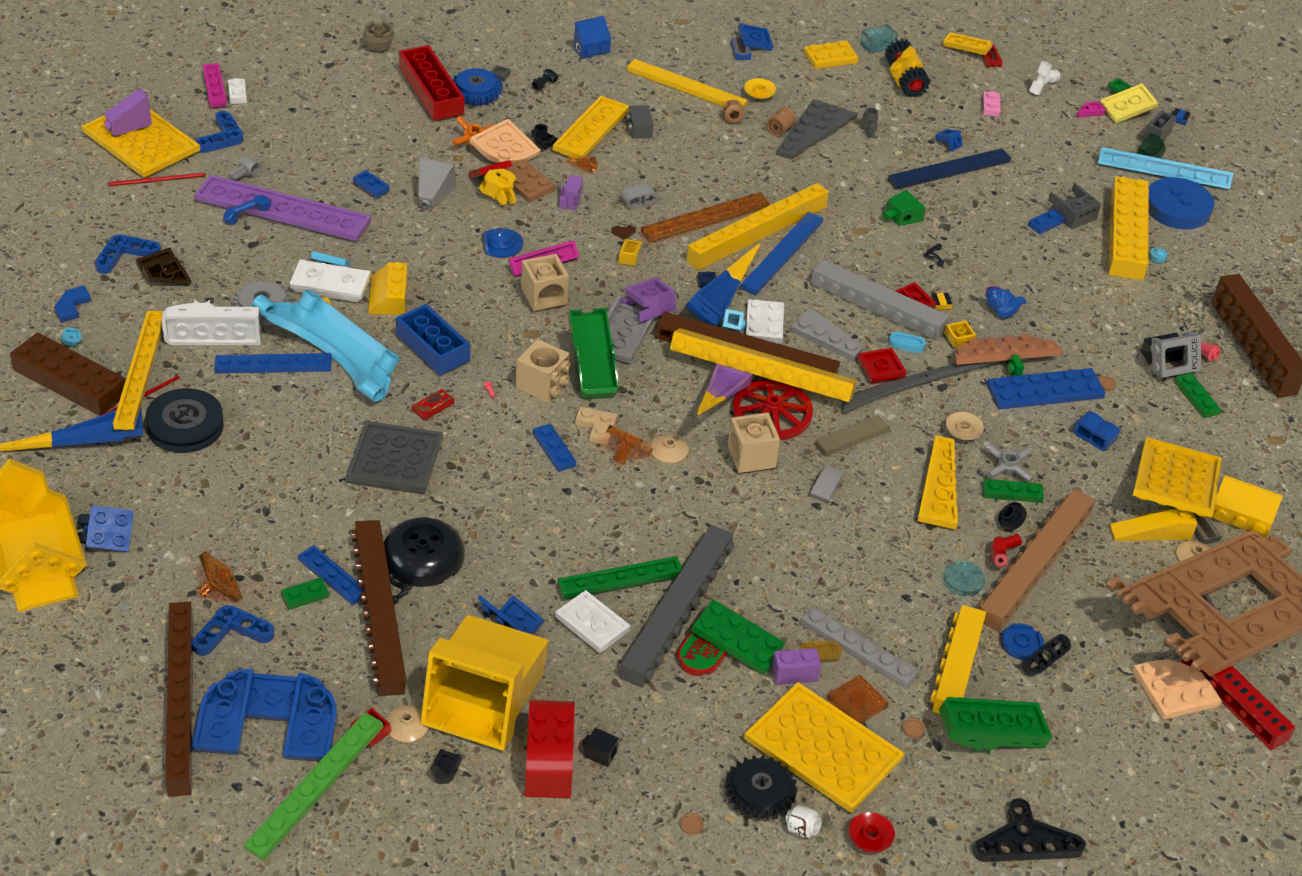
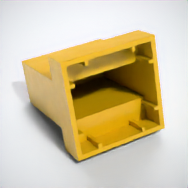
(482, 680)

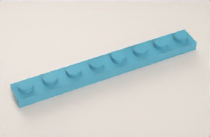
(1165, 167)

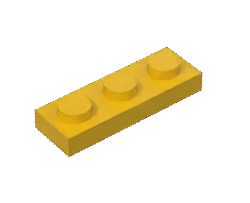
(967, 43)

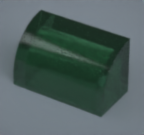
(1152, 146)

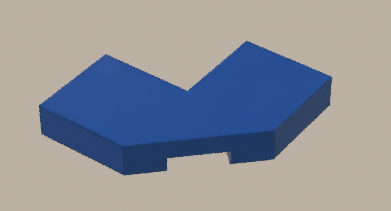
(65, 306)

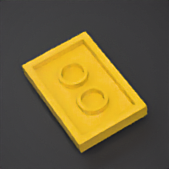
(830, 54)

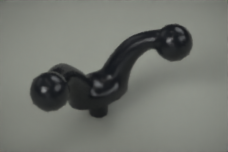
(932, 255)
(403, 586)

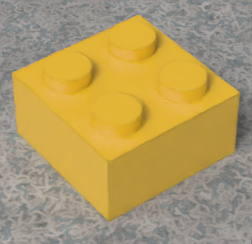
(959, 333)

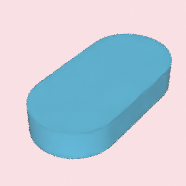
(907, 342)

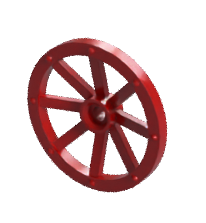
(775, 405)

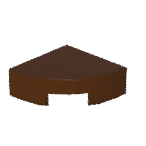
(623, 232)

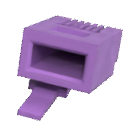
(572, 193)

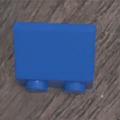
(592, 37)

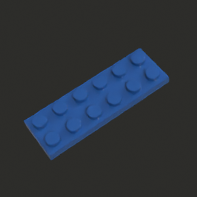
(1045, 388)

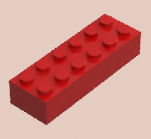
(431, 82)

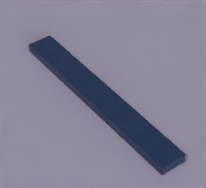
(949, 168)

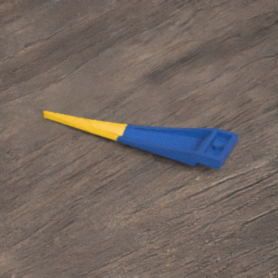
(716, 296)
(87, 432)

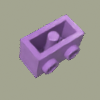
(796, 666)

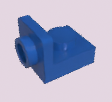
(950, 136)

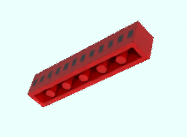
(1250, 707)

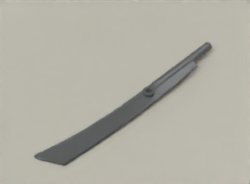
(910, 381)

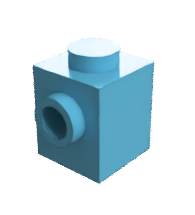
(733, 320)

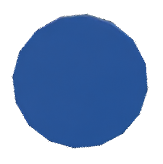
(1021, 640)

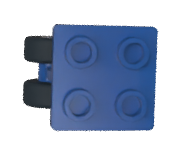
(106, 528)

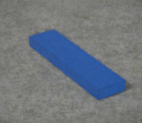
(331, 574)

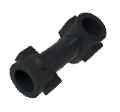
(548, 75)

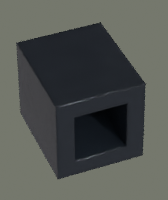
(600, 747)

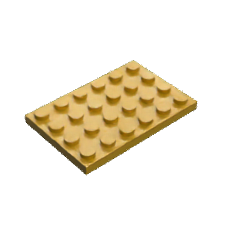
(145, 148)
(1178, 477)
(824, 747)

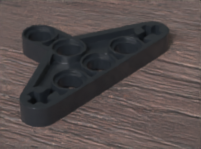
(1038, 837)

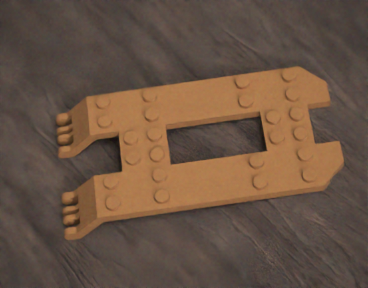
(1215, 640)

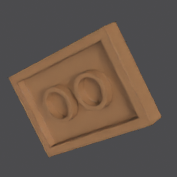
(530, 182)

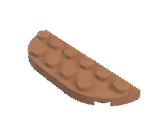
(1002, 348)

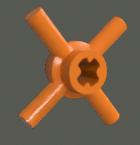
(470, 130)

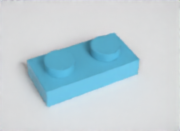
(323, 258)

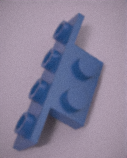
(514, 614)

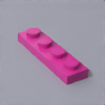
(214, 85)
(565, 252)

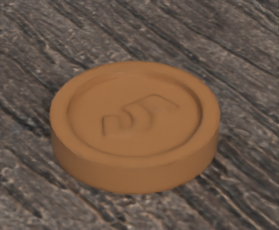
(1107, 383)
(913, 728)
(691, 824)

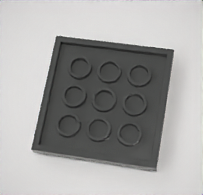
(395, 456)

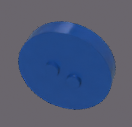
(1180, 203)

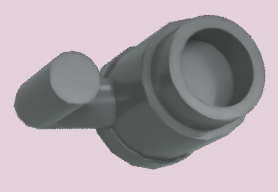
(870, 121)

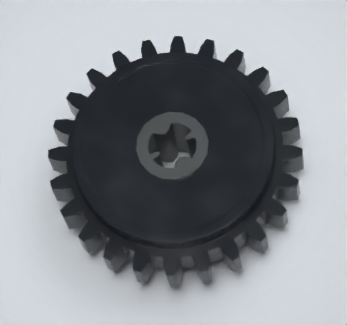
(760, 788)

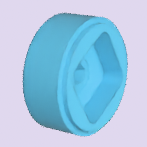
(1158, 255)
(71, 337)

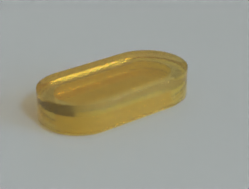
(827, 650)

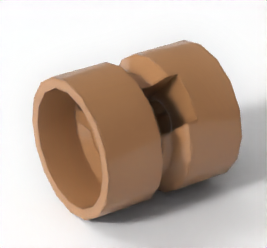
(781, 121)

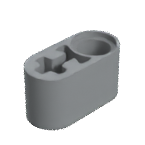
(639, 196)

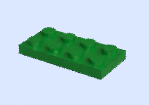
(737, 636)

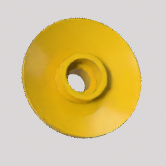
(760, 88)

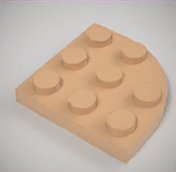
(505, 143)
(1176, 688)

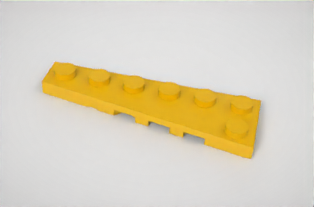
(940, 494)

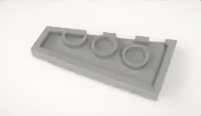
(825, 334)

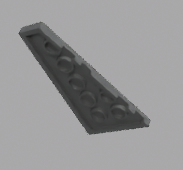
(815, 124)

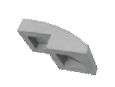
(827, 483)

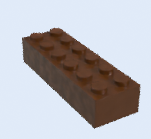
(68, 373)

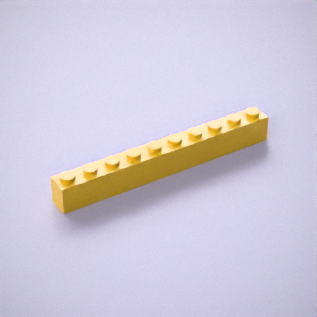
(756, 226)
(763, 364)

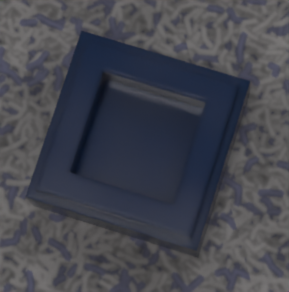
(705, 277)

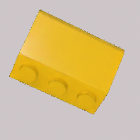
(389, 290)
(1246, 506)

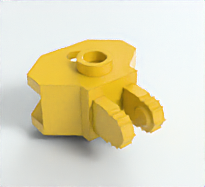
(499, 187)

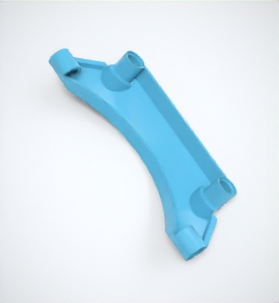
(334, 333)

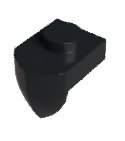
(445, 766)

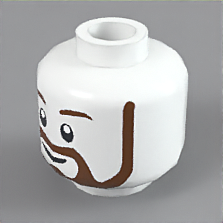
(803, 821)

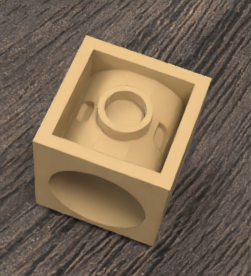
(545, 282)
(542, 370)
(753, 442)

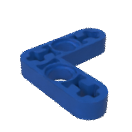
(229, 136)
(124, 245)
(231, 623)

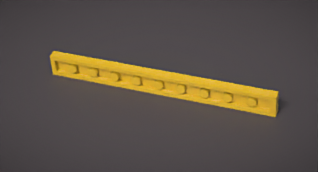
(139, 372)

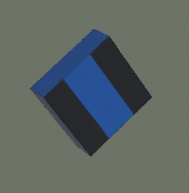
(1181, 116)

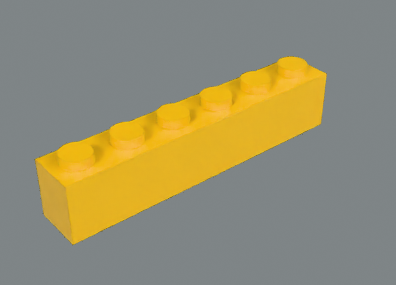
(959, 655)

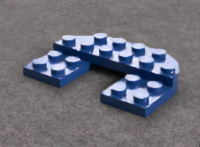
(245, 694)

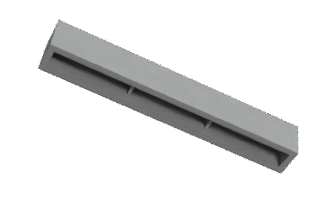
(880, 299)

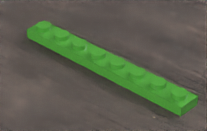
(313, 786)

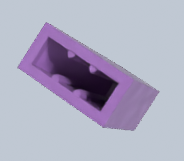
(129, 114)

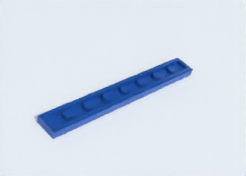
(781, 253)

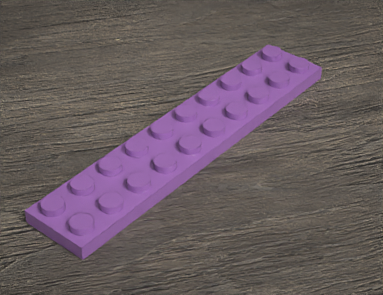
(285, 208)

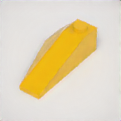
(1156, 525)

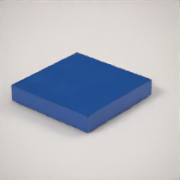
(755, 37)

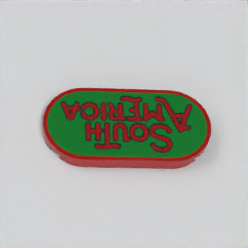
(699, 655)

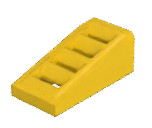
(630, 252)

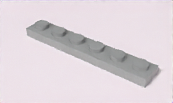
(860, 648)

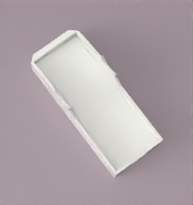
(211, 325)

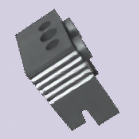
(1078, 209)

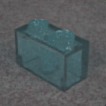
(878, 38)

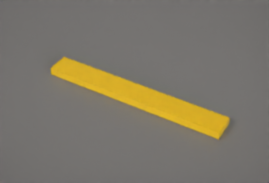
(682, 83)

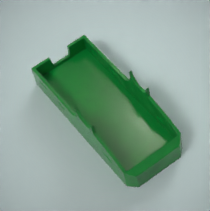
(593, 354)
(994, 723)

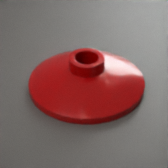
(873, 825)

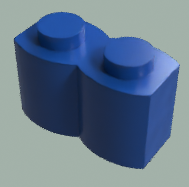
(1096, 431)

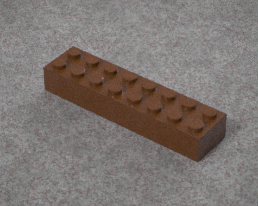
(1258, 335)

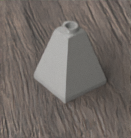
(435, 181)

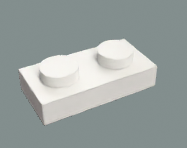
(237, 91)

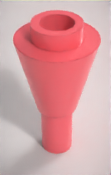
(1210, 351)

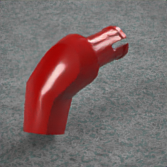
(1001, 545)

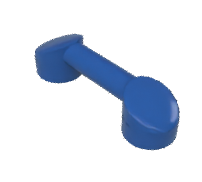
(230, 215)

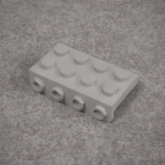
(626, 329)

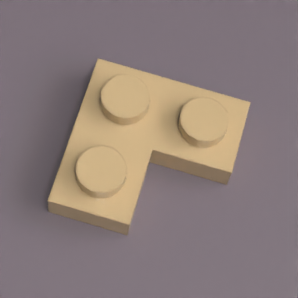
(599, 423)

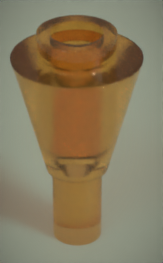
(586, 163)

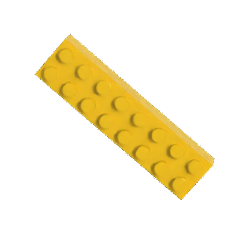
(1129, 228)

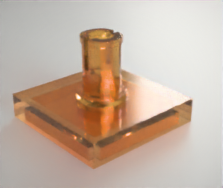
(628, 443)
(218, 578)

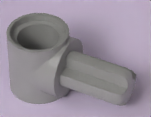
(246, 167)

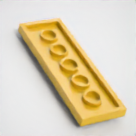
(591, 127)

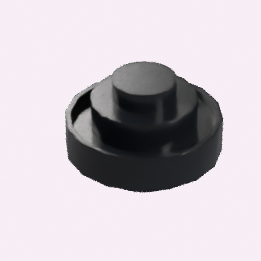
(1012, 516)

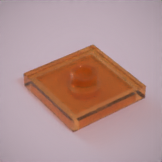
(858, 699)

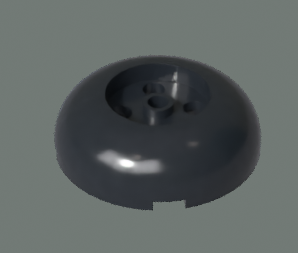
(436, 548)

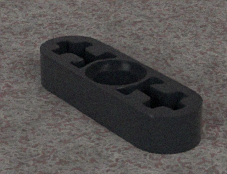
(1054, 655)

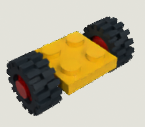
(907, 68)

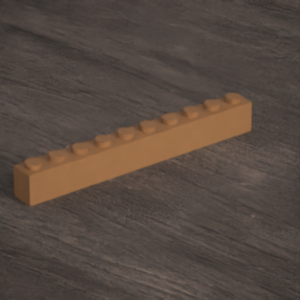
(1036, 559)

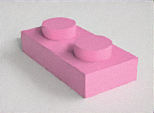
(991, 103)

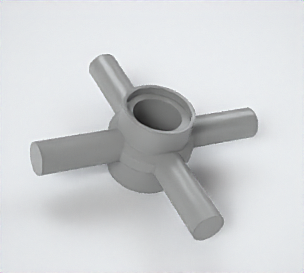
(1009, 462)

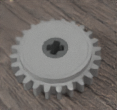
(269, 289)

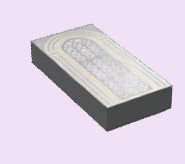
(1206, 530)

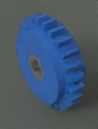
(478, 86)

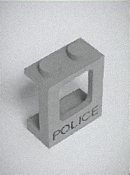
(1192, 354)

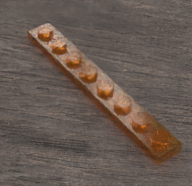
(704, 217)

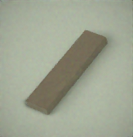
(851, 435)

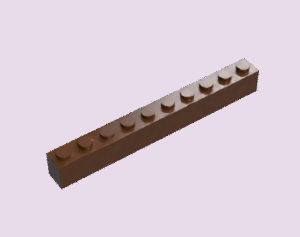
(671, 322)
(379, 609)
(179, 700)

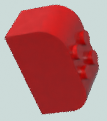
(550, 749)

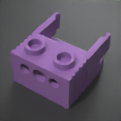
(653, 295)

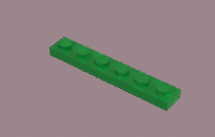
(620, 577)

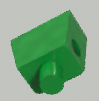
(904, 209)

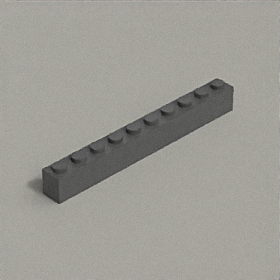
(676, 607)

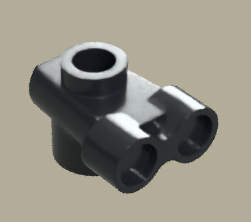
(542, 136)

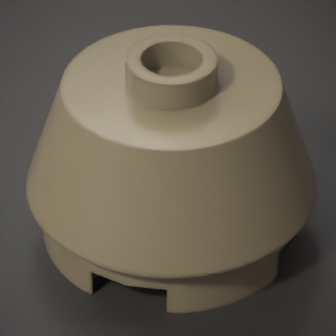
(378, 35)

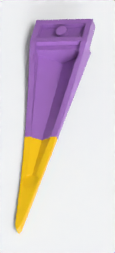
(723, 384)

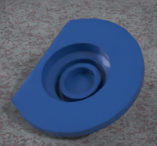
(502, 242)

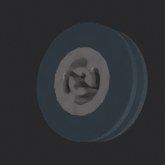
(184, 420)

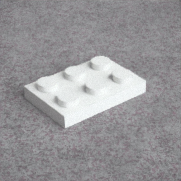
(765, 320)
(592, 621)

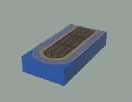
(740, 51)

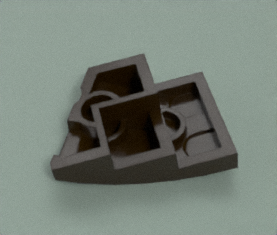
(163, 268)

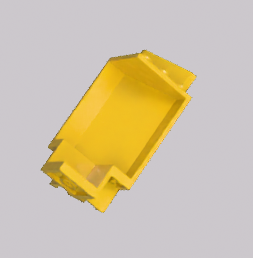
(36, 539)

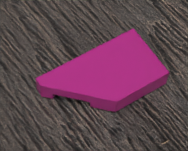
(1091, 109)

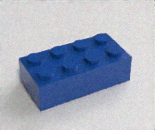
(432, 339)

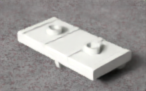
(330, 280)

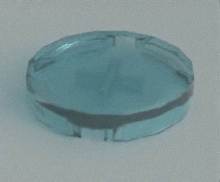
(964, 578)

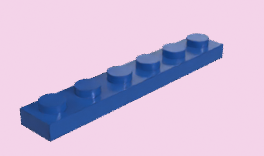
(273, 363)

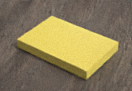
(1129, 103)

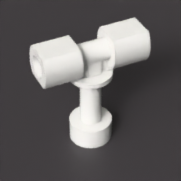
(1045, 75)

